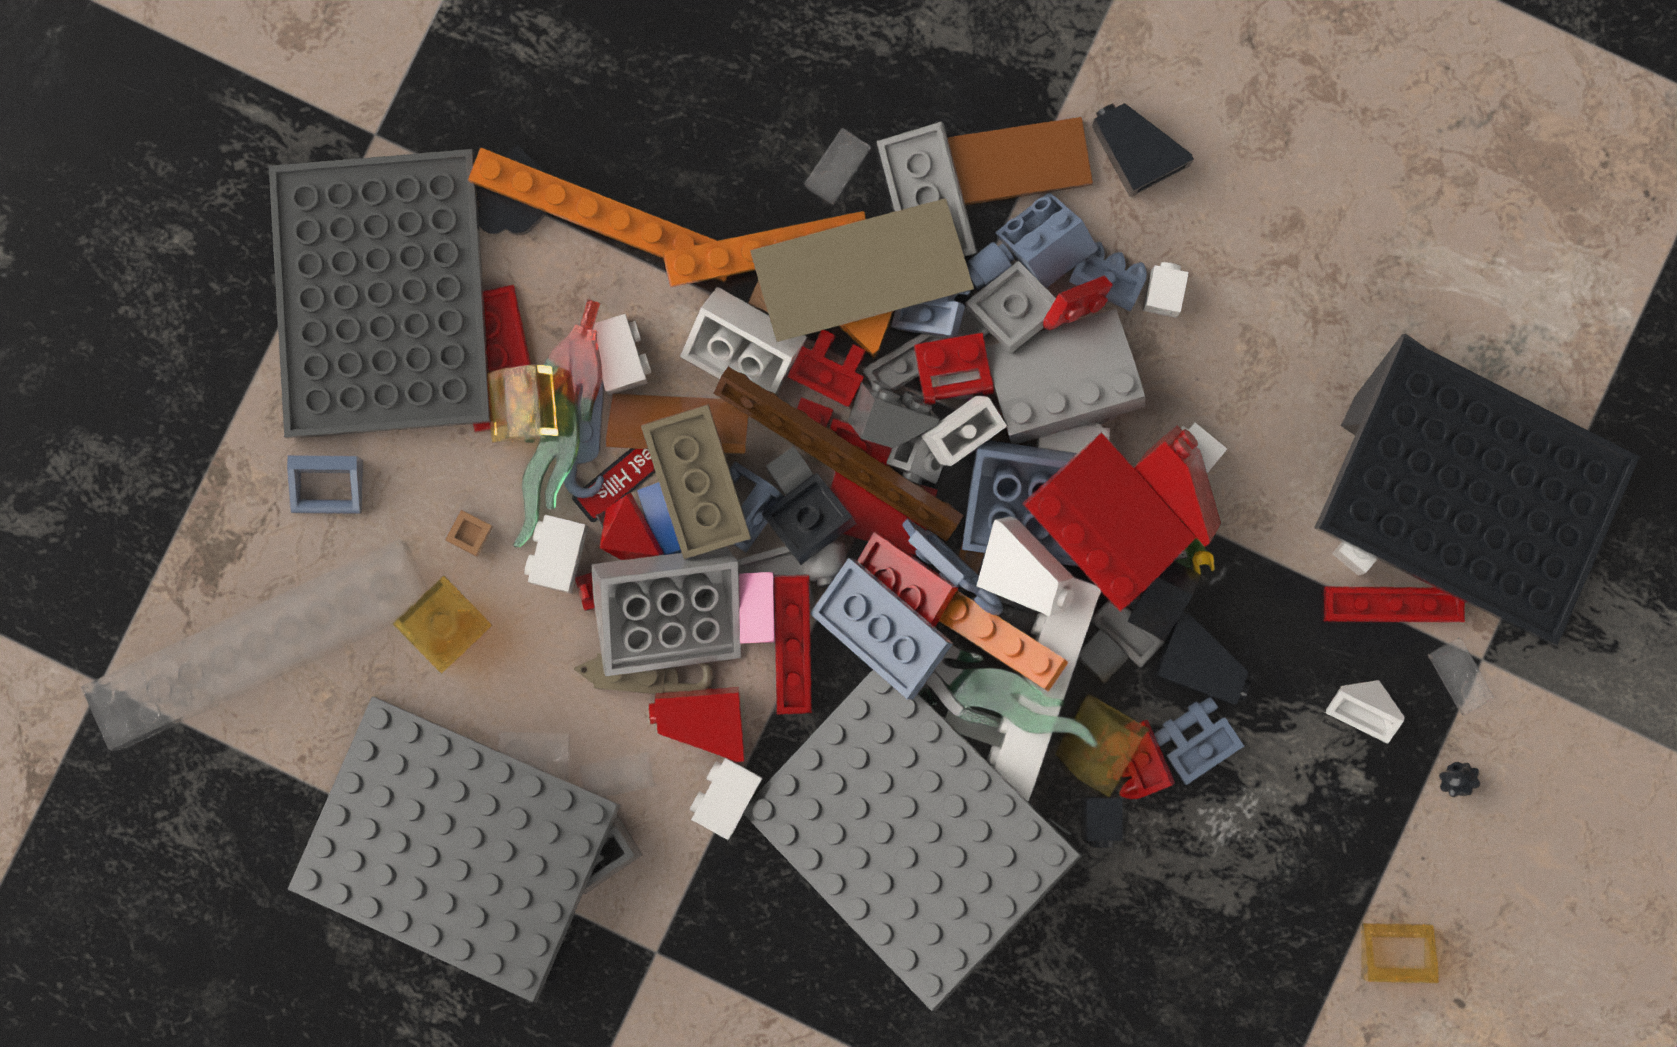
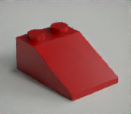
(1180, 479)

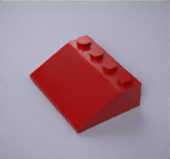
(1109, 521)

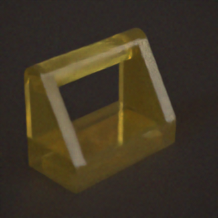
(1399, 973)

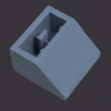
(1047, 239)

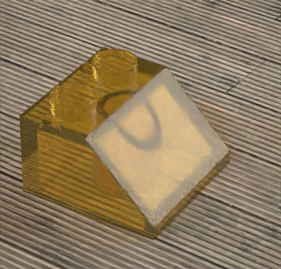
(521, 403)
(442, 624)
(1117, 744)

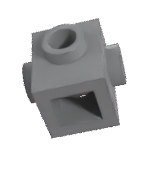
(919, 463)

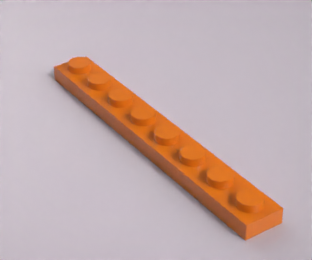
(581, 205)

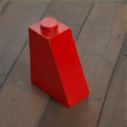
(702, 719)

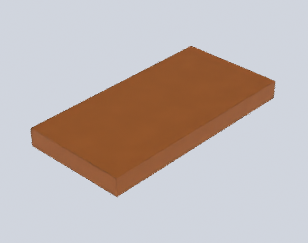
(1021, 160)
(633, 410)

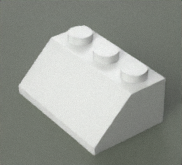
(742, 338)

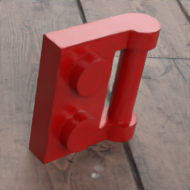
(951, 358)

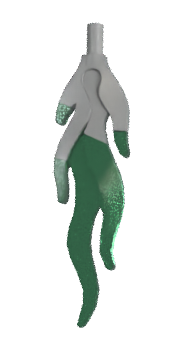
(993, 690)

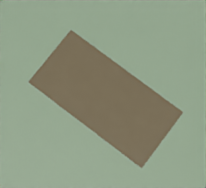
(861, 270)

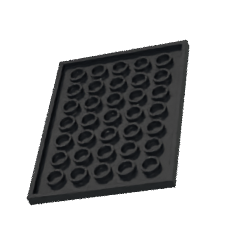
(1477, 491)

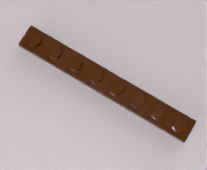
(838, 453)

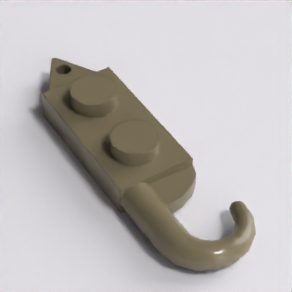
(643, 682)

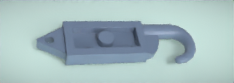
(588, 448)
(951, 567)

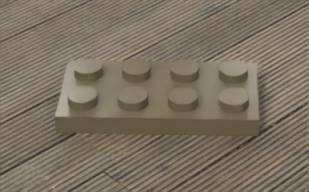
(696, 481)

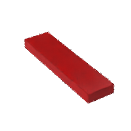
(1391, 605)
(792, 644)

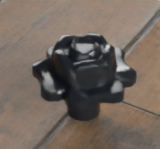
(1459, 779)

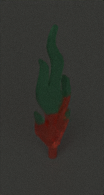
(577, 364)

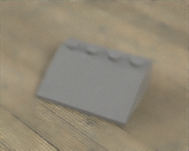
(1066, 378)
(667, 611)

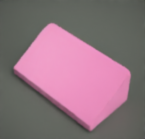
(756, 607)

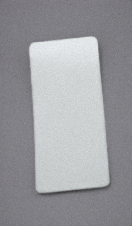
(974, 730)

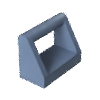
(325, 464)
(759, 500)

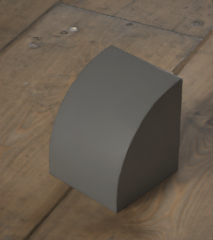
(789, 470)
(1102, 656)

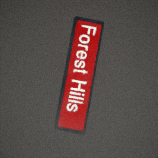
(619, 480)

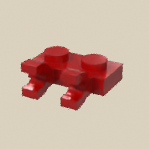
(826, 376)

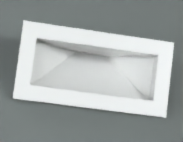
(1367, 709)

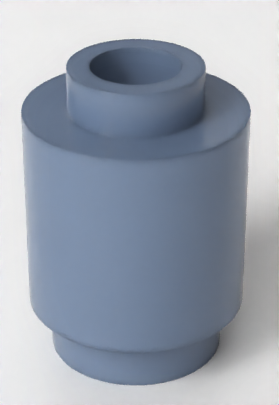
(988, 264)

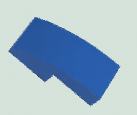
(658, 518)

